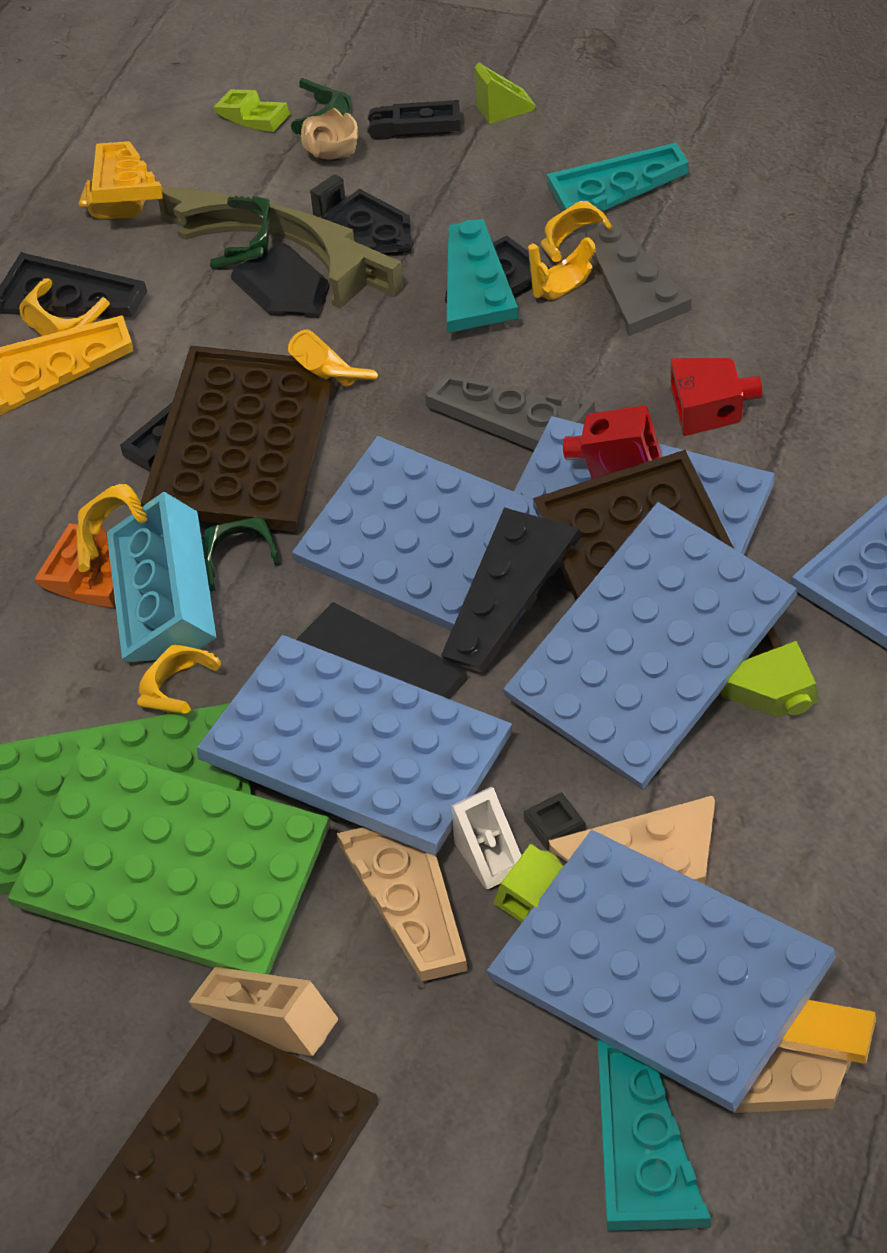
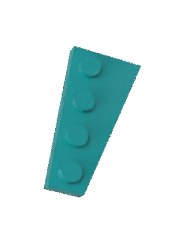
(617, 178)
(475, 279)
(643, 1156)

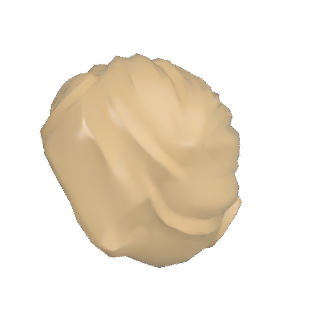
(330, 135)

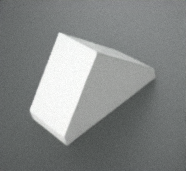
(484, 837)

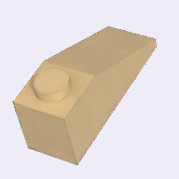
(268, 1007)

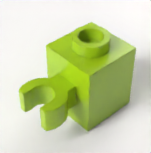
(527, 882)

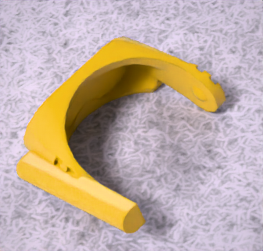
(125, 210)
(568, 221)
(564, 276)
(46, 323)
(323, 361)
(95, 512)
(170, 662)

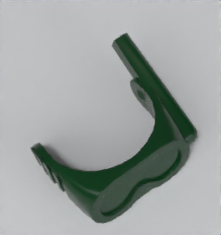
(323, 95)
(258, 244)
(216, 534)

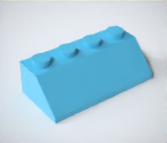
(160, 581)

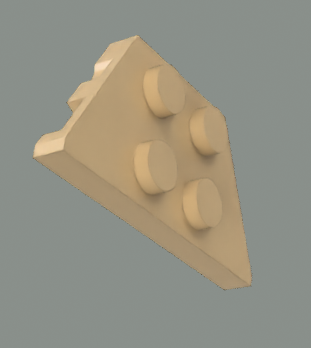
(670, 836)
(795, 1083)

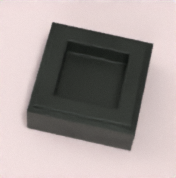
(327, 195)
(553, 819)

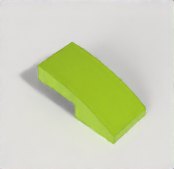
(247, 110)

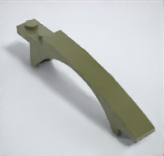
(348, 263)

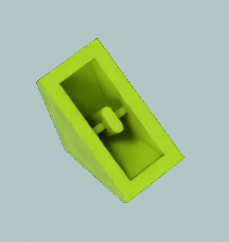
(499, 97)

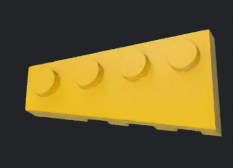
(121, 176)
(58, 358)

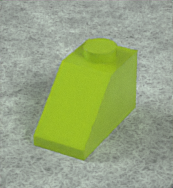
(774, 682)

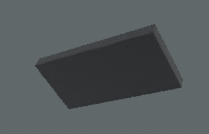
(381, 650)

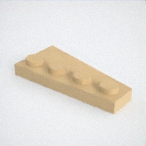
(410, 898)

